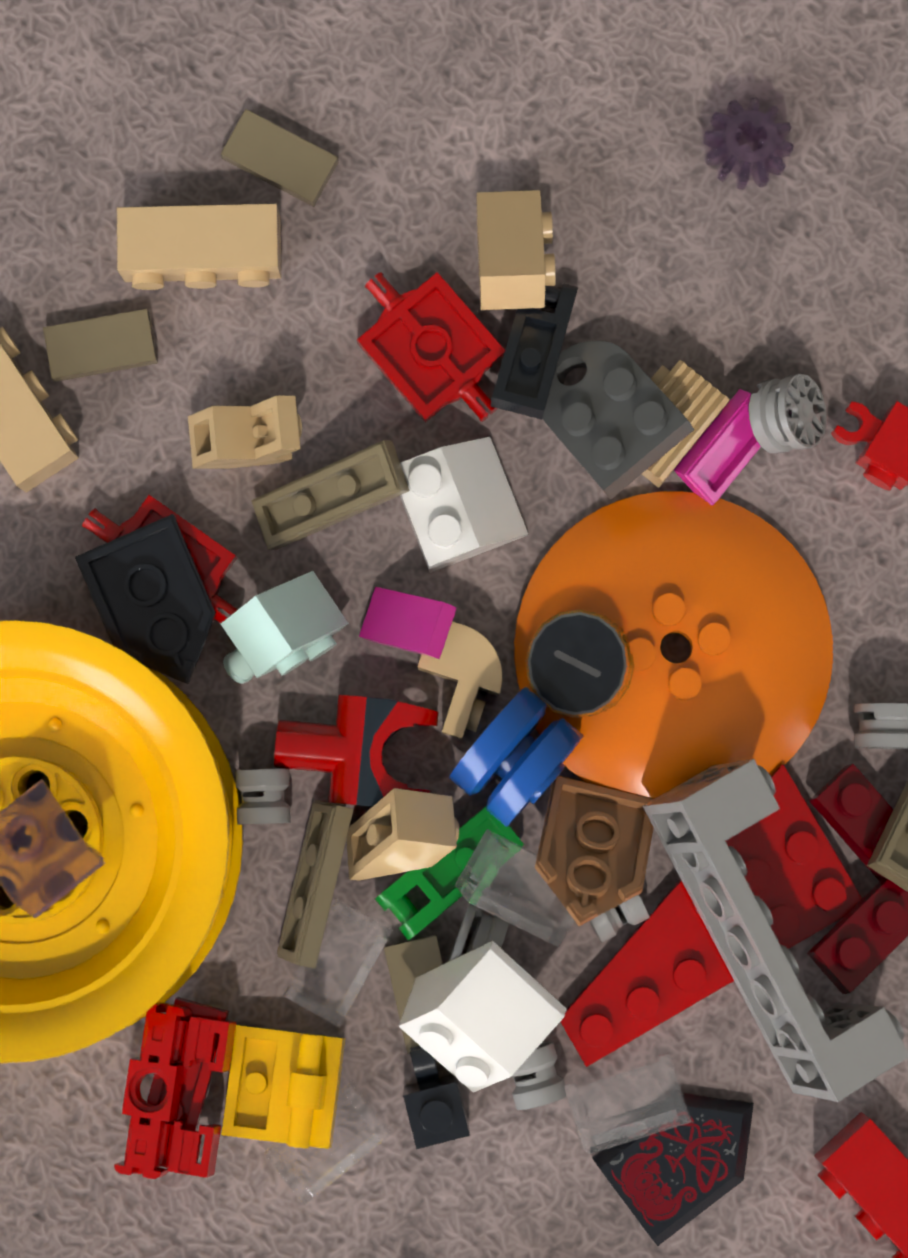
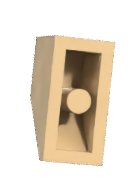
(401, 834)

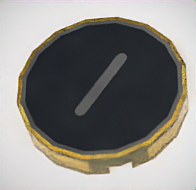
(579, 663)

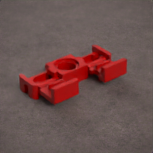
(163, 1042)

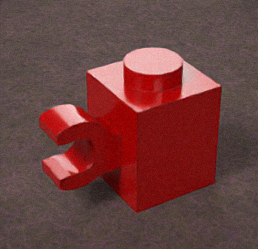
(886, 447)

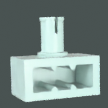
(282, 629)

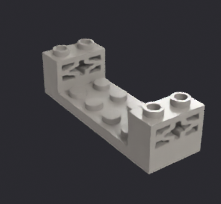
(817, 1050)

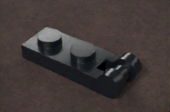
(534, 354)

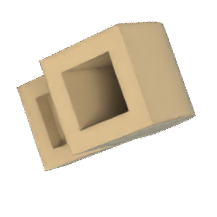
(245, 434)
(474, 666)

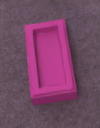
(720, 451)
(407, 622)

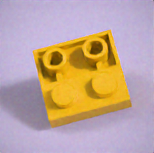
(283, 1087)

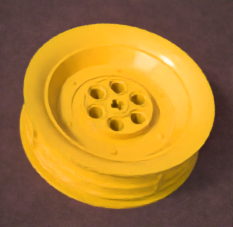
(156, 809)

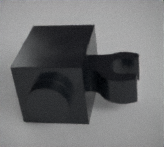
(434, 1103)

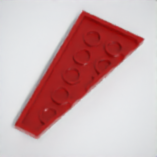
(673, 957)

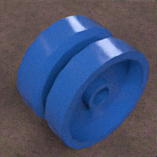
(514, 755)

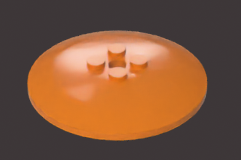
(740, 601)

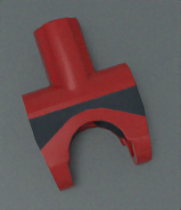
(351, 747)

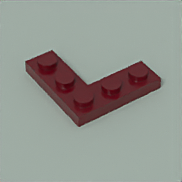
(880, 917)

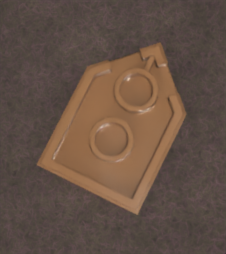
(593, 847)

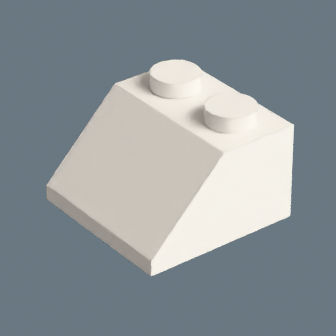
(460, 502)
(480, 1015)

